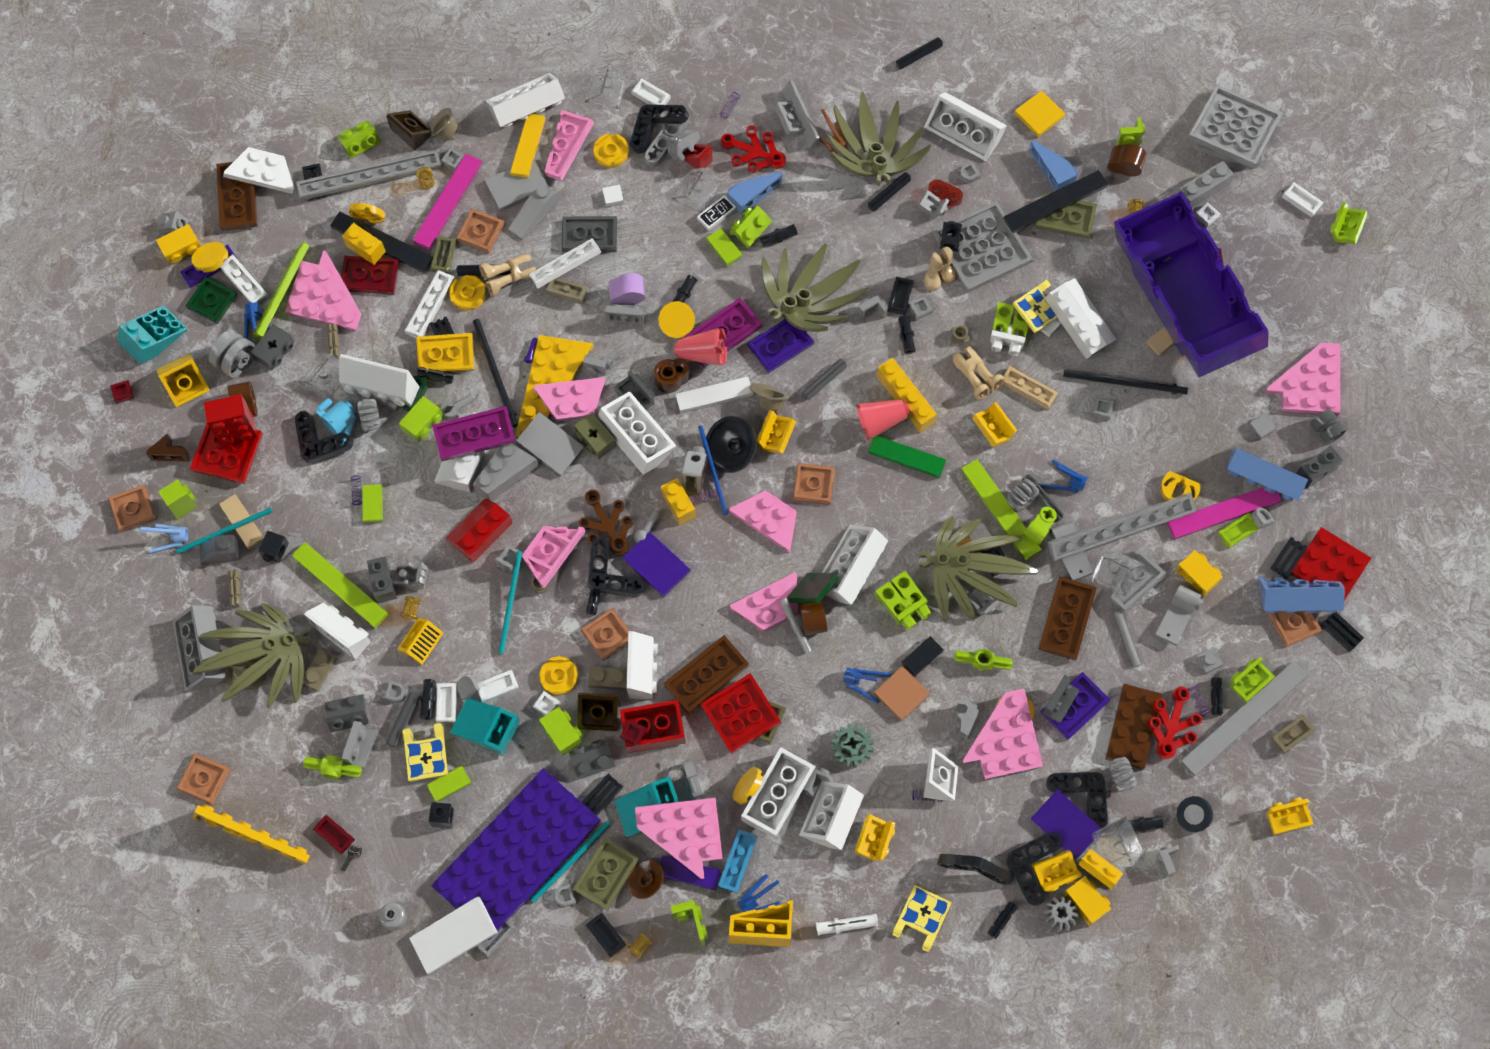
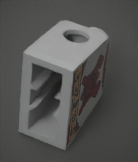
(694, 470)

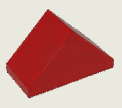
(700, 157)

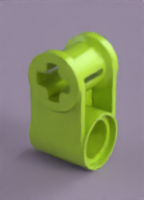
(1041, 524)

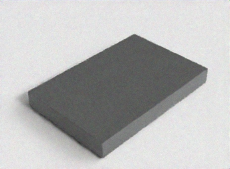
(580, 229)

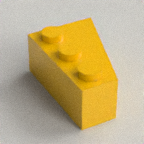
(763, 927)

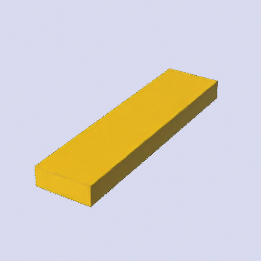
(527, 145)

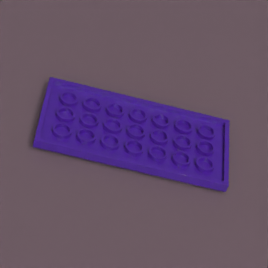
(518, 849)

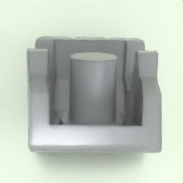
(680, 141)
(411, 576)
(966, 721)

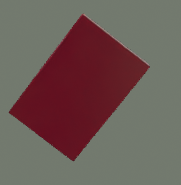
(365, 277)

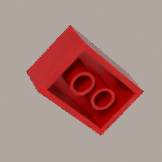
(230, 419)
(662, 724)

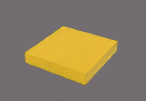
(1039, 113)

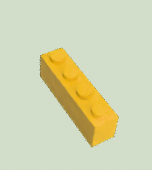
(902, 388)

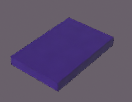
(779, 345)
(656, 564)
(1084, 707)
(1068, 821)

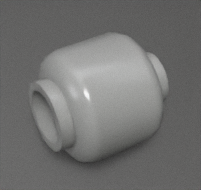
(398, 919)

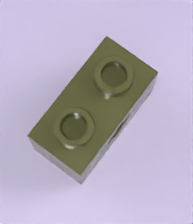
(591, 426)

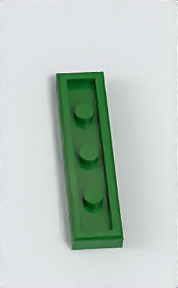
(907, 456)

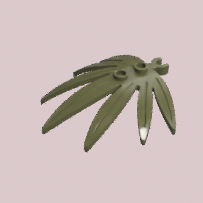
(876, 158)
(801, 301)
(957, 561)
(274, 645)

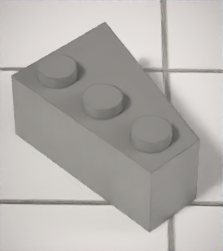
(504, 470)

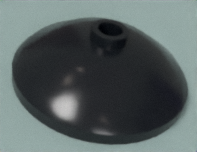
(722, 442)

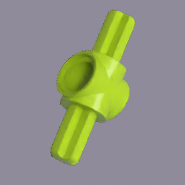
(972, 658)
(332, 767)

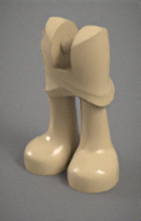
(940, 266)
(489, 271)
(975, 363)

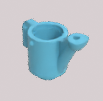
(338, 418)

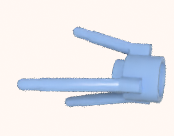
(177, 534)

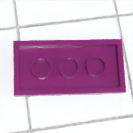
(736, 322)
(473, 433)

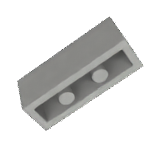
(1207, 184)

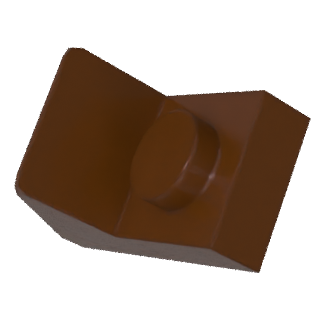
(164, 451)

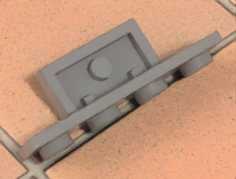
(795, 116)

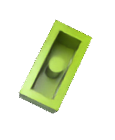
(420, 419)
(178, 498)
(561, 731)

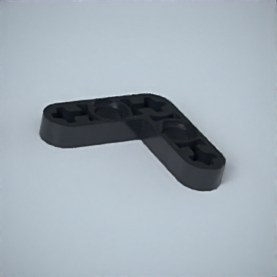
(650, 120)
(315, 445)
(602, 576)
(1086, 786)
(977, 864)
(1025, 867)

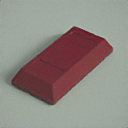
(333, 834)

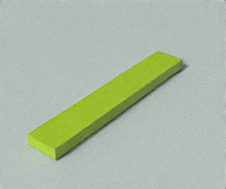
(280, 291)
(1000, 508)
(340, 585)

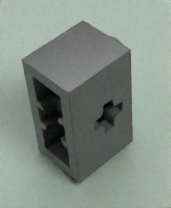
(272, 347)
(1320, 466)
(381, 579)

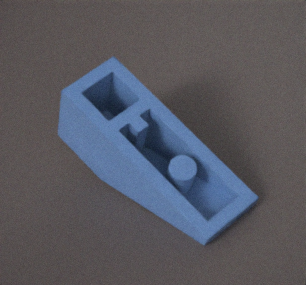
(1055, 168)
(752, 191)

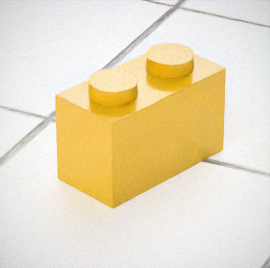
(363, 243)
(178, 244)
(678, 501)
(1199, 573)
(1088, 900)

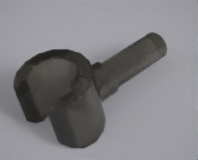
(352, 851)

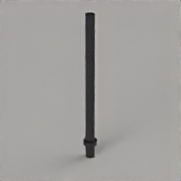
(495, 373)
(1126, 382)

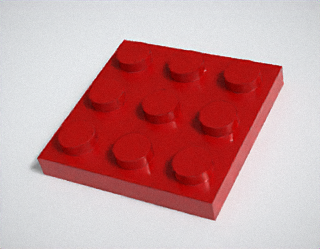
(225, 461)
(1331, 560)
(741, 713)

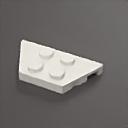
(262, 170)

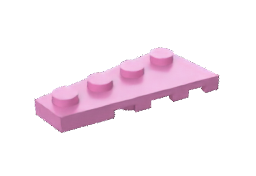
(569, 138)

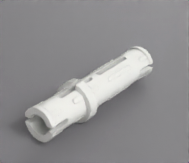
(837, 926)

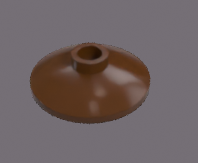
(645, 879)

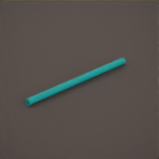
(225, 530)
(510, 602)
(576, 855)

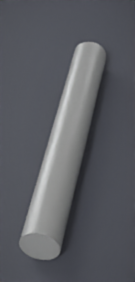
(795, 625)
(1127, 639)

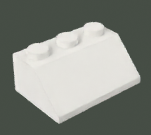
(338, 629)
(641, 666)
(831, 814)

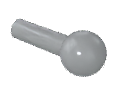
(641, 534)

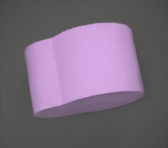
(627, 289)

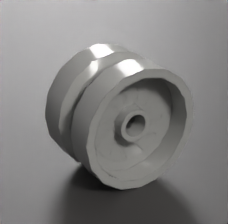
(231, 353)

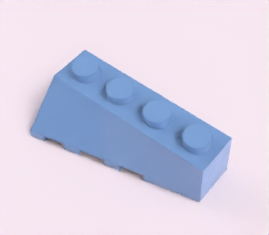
(1265, 473)
(1301, 596)

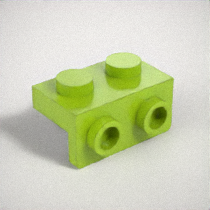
(1131, 135)
(359, 138)
(1348, 224)
(750, 225)
(1251, 680)

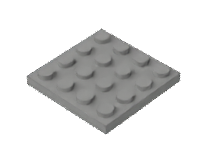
(1235, 126)
(986, 247)

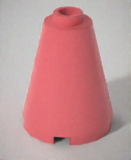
(703, 347)
(881, 415)

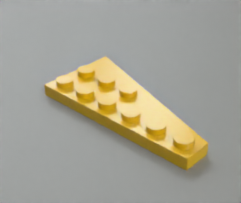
(553, 362)
(244, 832)

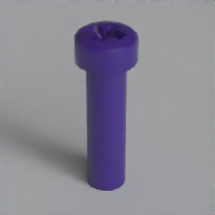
(529, 358)

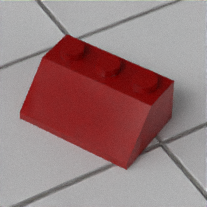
(479, 529)

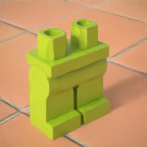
(903, 600)

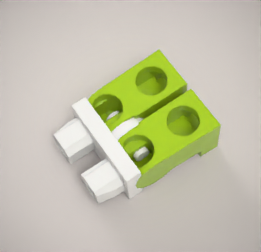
(1006, 333)

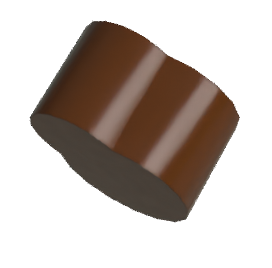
(1127, 160)
(671, 374)
(248, 394)
(813, 618)

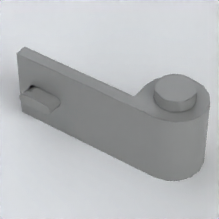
(1076, 564)
(1178, 615)

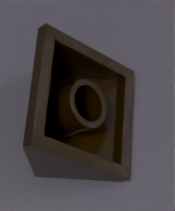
(409, 128)
(598, 711)

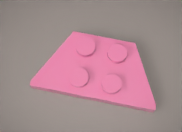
(571, 398)
(768, 517)
(550, 550)
(764, 606)

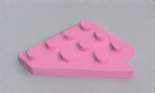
(322, 295)
(1312, 382)
(1007, 739)
(684, 830)

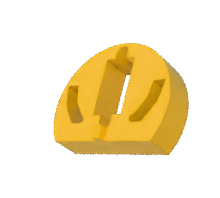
(1177, 480)

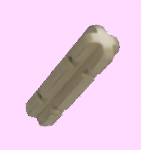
(333, 340)
(234, 588)

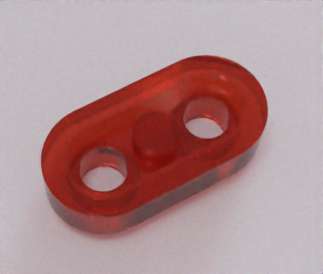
(946, 191)

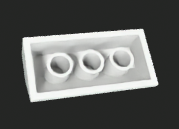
(525, 100)
(965, 126)
(1080, 318)
(377, 380)
(636, 432)
(460, 471)
(854, 561)
(777, 792)

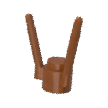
(838, 137)

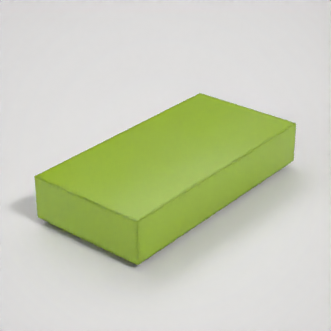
(724, 247)
(372, 503)
(1238, 531)
(448, 785)

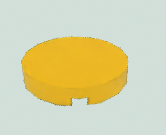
(611, 150)
(365, 211)
(209, 256)
(467, 292)
(676, 319)
(558, 675)
(748, 785)

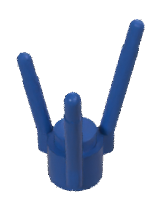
(252, 314)
(1077, 480)
(854, 676)
(749, 902)

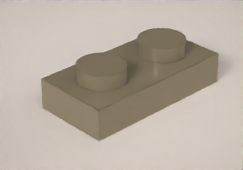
(567, 290)
(319, 669)
(607, 678)
(1293, 734)

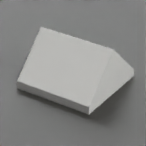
(940, 777)

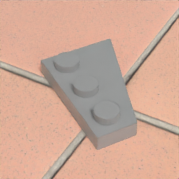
(1147, 580)

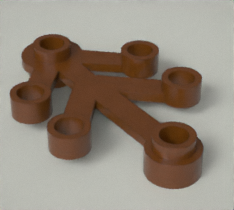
(607, 526)

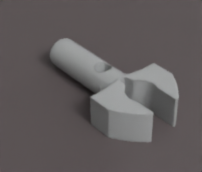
(456, 406)

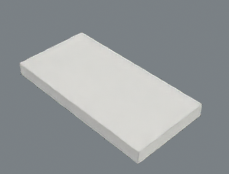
(453, 935)

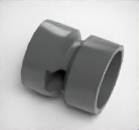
(1323, 422)

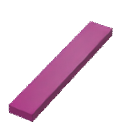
(447, 202)
(1222, 512)

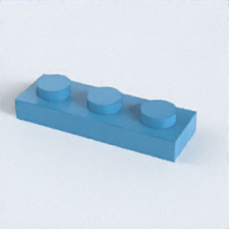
(737, 861)

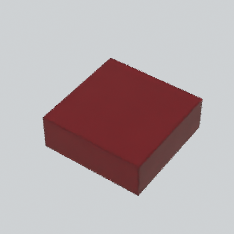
(122, 391)
(633, 733)

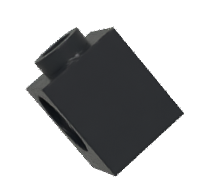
(952, 242)
(273, 547)
(441, 815)

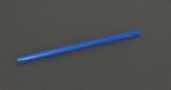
(712, 468)

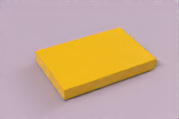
(456, 348)

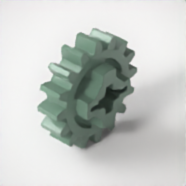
(860, 743)

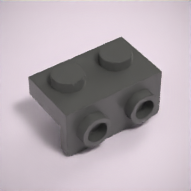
(634, 384)
(343, 712)
(591, 758)

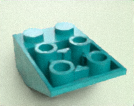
(150, 334)
(485, 726)
(650, 794)

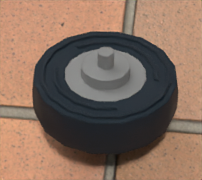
(1194, 814)

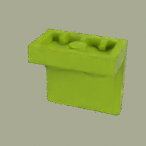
(683, 912)

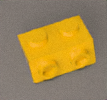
(995, 425)
(775, 433)
(1289, 816)
(875, 838)
(1100, 869)
(1056, 871)

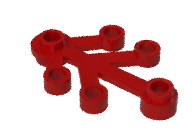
(755, 151)
(1172, 725)

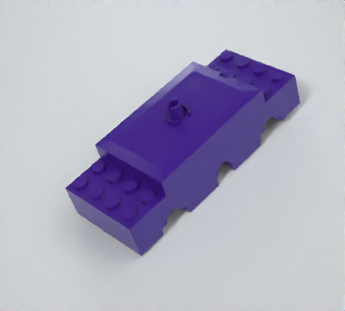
(1193, 290)

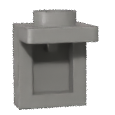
(932, 204)
(171, 221)
(871, 305)
(599, 366)
(507, 559)
(981, 602)
(815, 780)
(1164, 862)

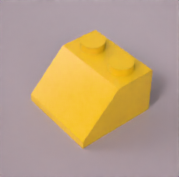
(182, 380)

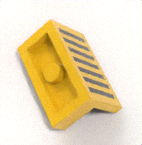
(420, 640)

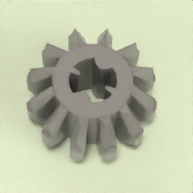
(369, 414)
(1022, 495)
(1122, 774)
(1069, 915)

